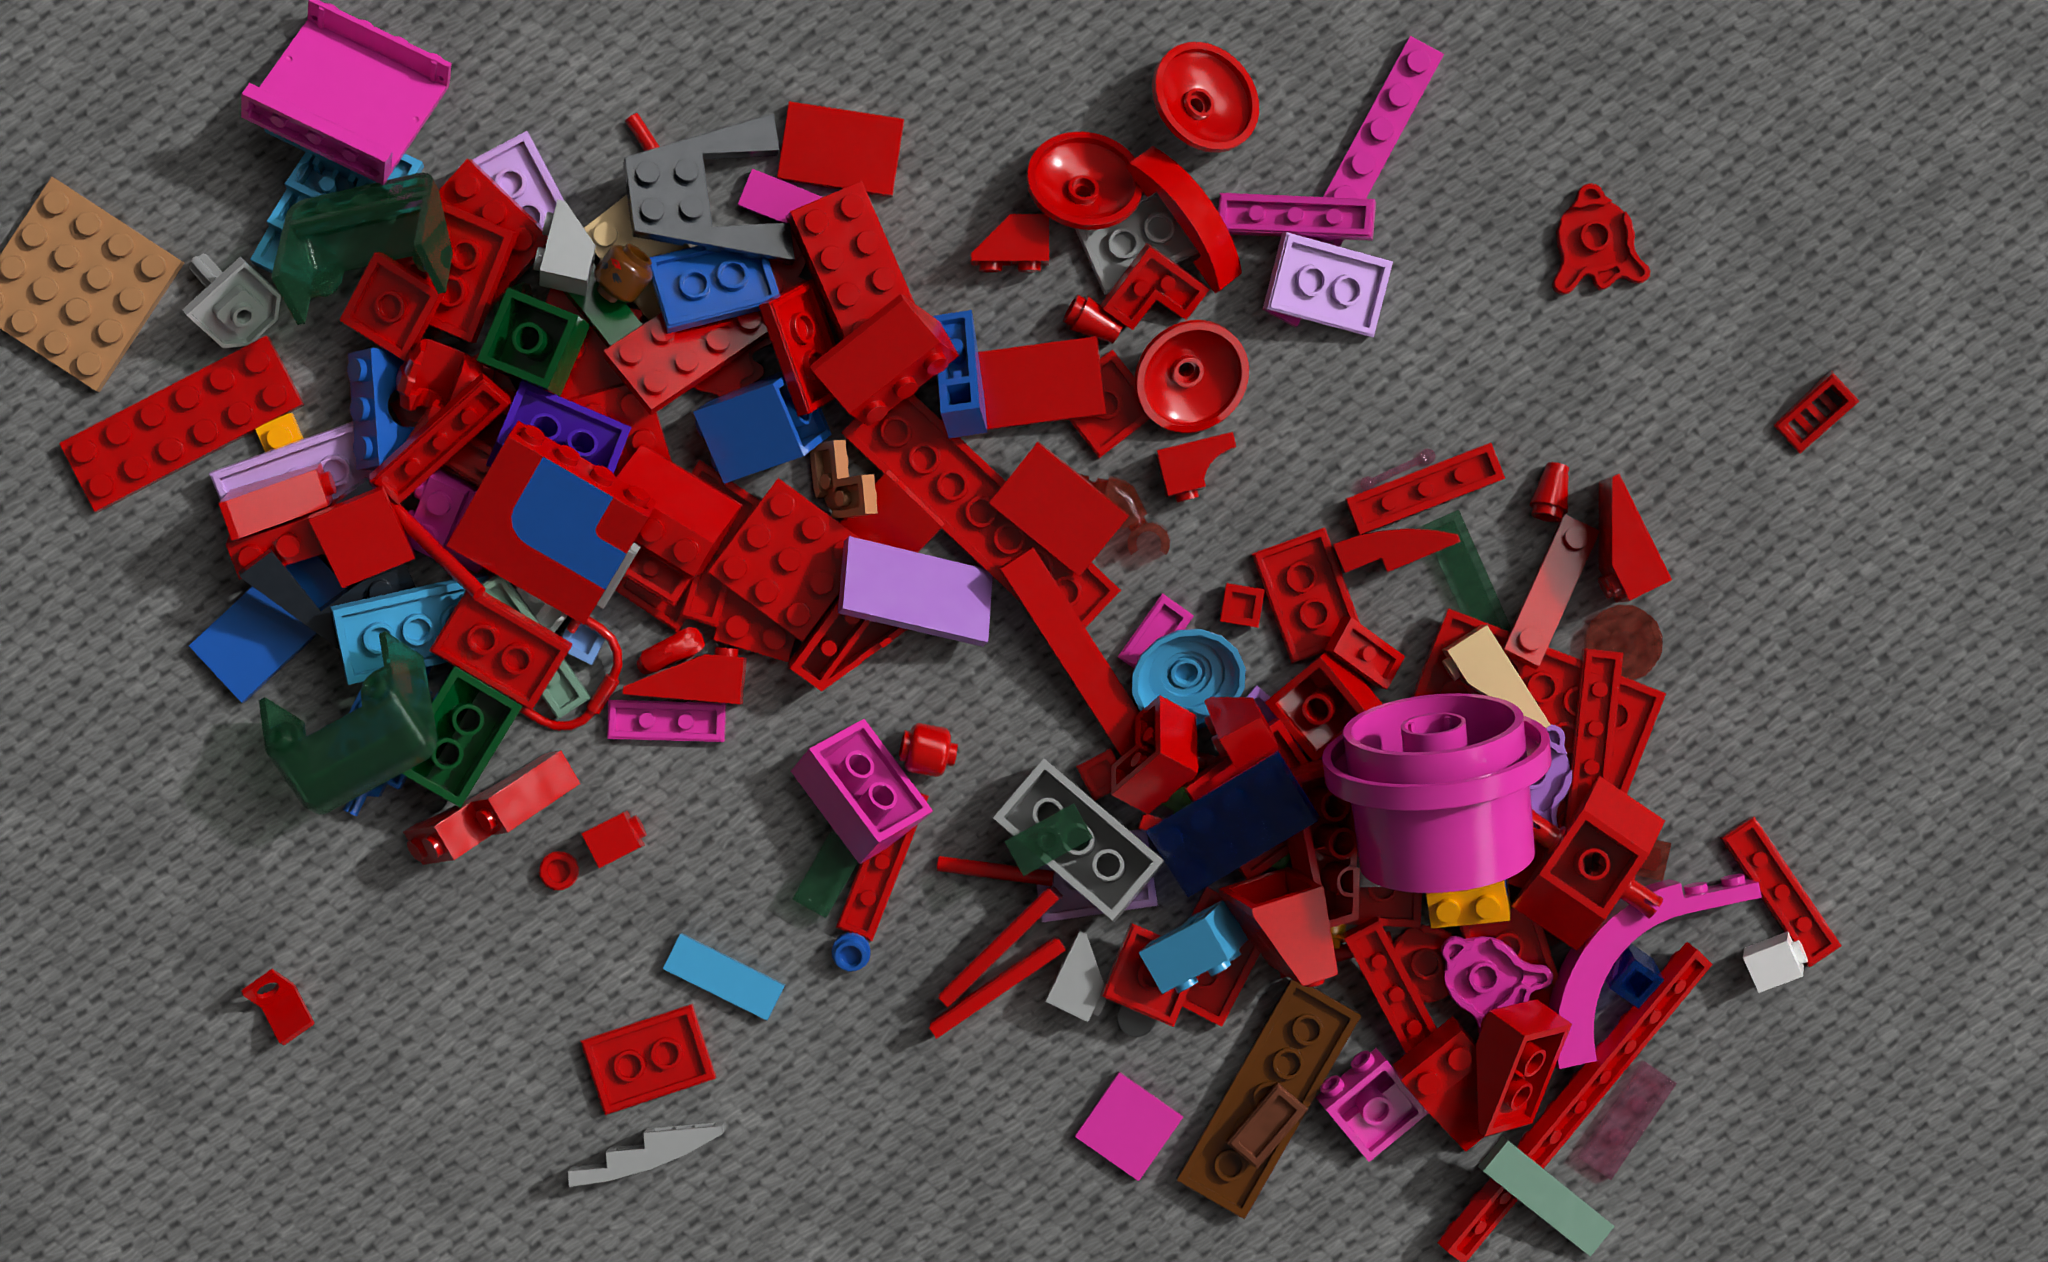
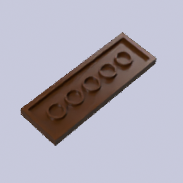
(1291, 1049)

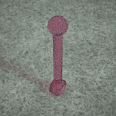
(1426, 456)

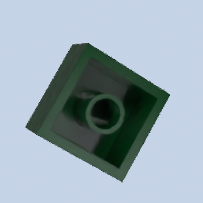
(533, 341)

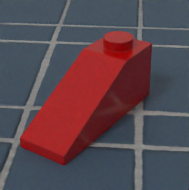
(700, 679)

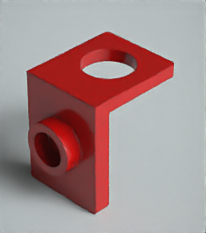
(281, 1006)

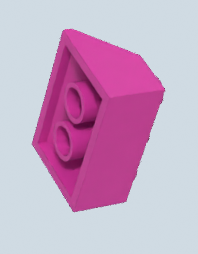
(861, 790)

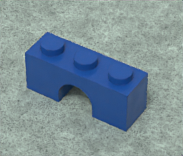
(371, 383)

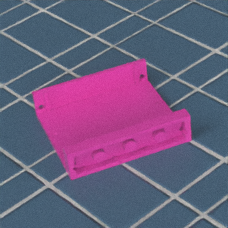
(349, 92)

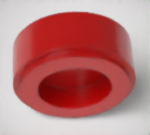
(559, 870)

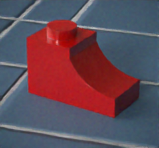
(1186, 464)

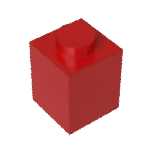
(615, 838)

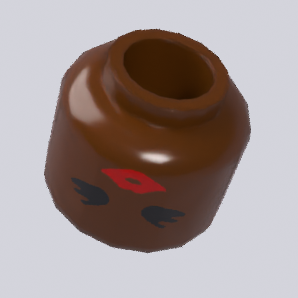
(623, 273)

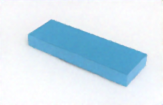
(724, 976)

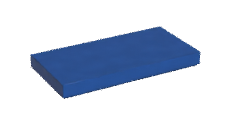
(258, 635)

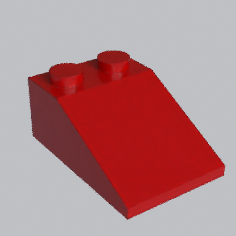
(1626, 550)
(1516, 1063)
(1444, 1080)

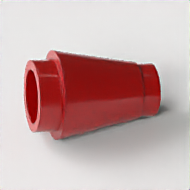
(1090, 319)
(1551, 494)

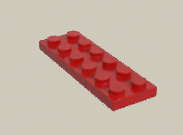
(181, 424)

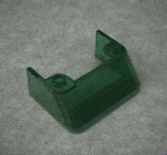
(345, 229)
(364, 747)

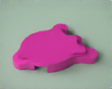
(1489, 975)

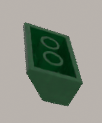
(469, 729)

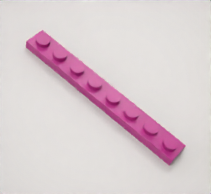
(1381, 130)

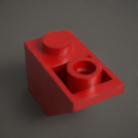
(1017, 241)
(1238, 728)

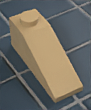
(1487, 669)

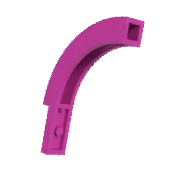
(1587, 968)

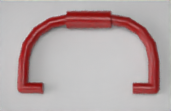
(602, 693)

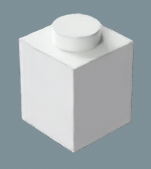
(1775, 961)

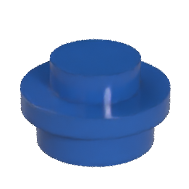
(851, 951)

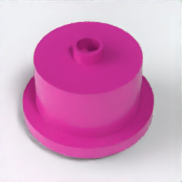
(1440, 790)

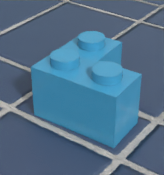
(1199, 945)

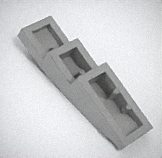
(659, 1147)

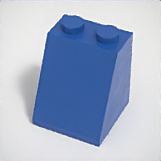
(757, 428)

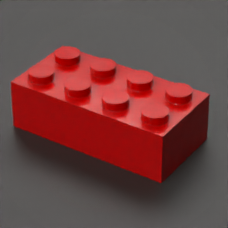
(847, 256)

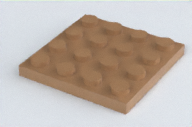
(80, 283)

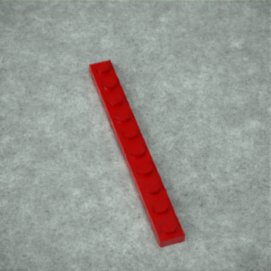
(1579, 1097)

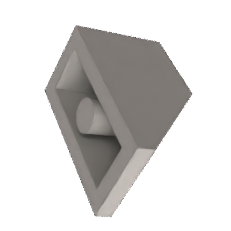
(1078, 981)

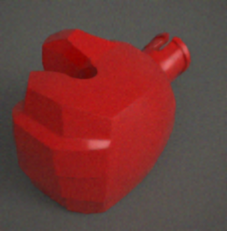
(435, 376)

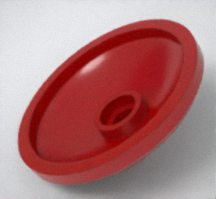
(1217, 88)
(1088, 167)
(1204, 391)

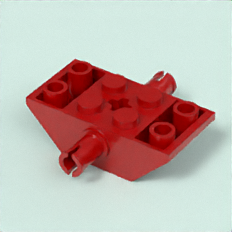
(1576, 901)

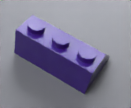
(566, 423)

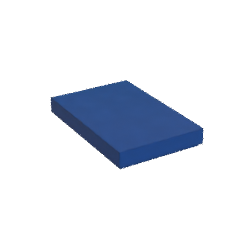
(709, 286)

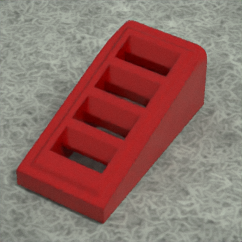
(1816, 391)

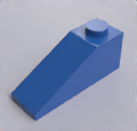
(961, 382)

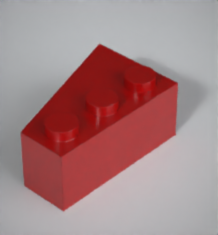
(839, 646)

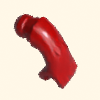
(676, 647)

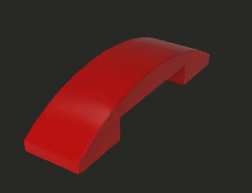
(1194, 213)

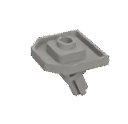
(234, 304)

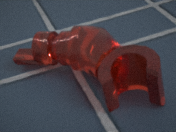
(1127, 498)

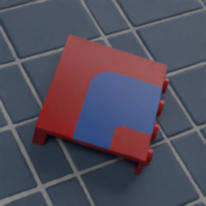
(551, 522)

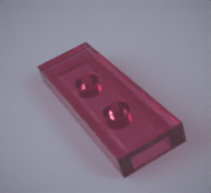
(1626, 1120)

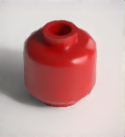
(927, 750)

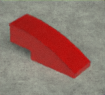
(1394, 546)

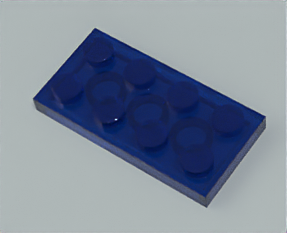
(1233, 824)

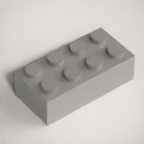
(1104, 869)

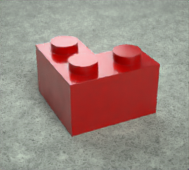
(1160, 759)

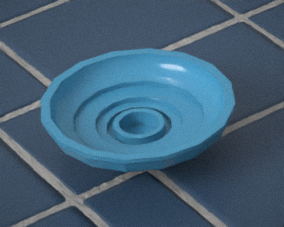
(1187, 670)

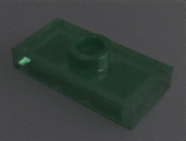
(1048, 839)
(826, 876)

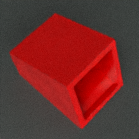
(1287, 923)

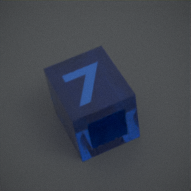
(1634, 976)

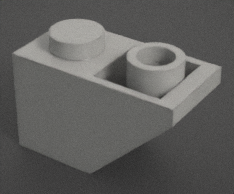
(568, 253)

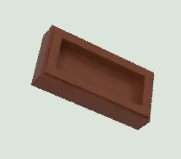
(1267, 1125)

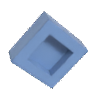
(585, 644)

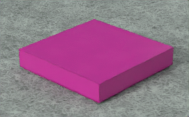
(1128, 1126)

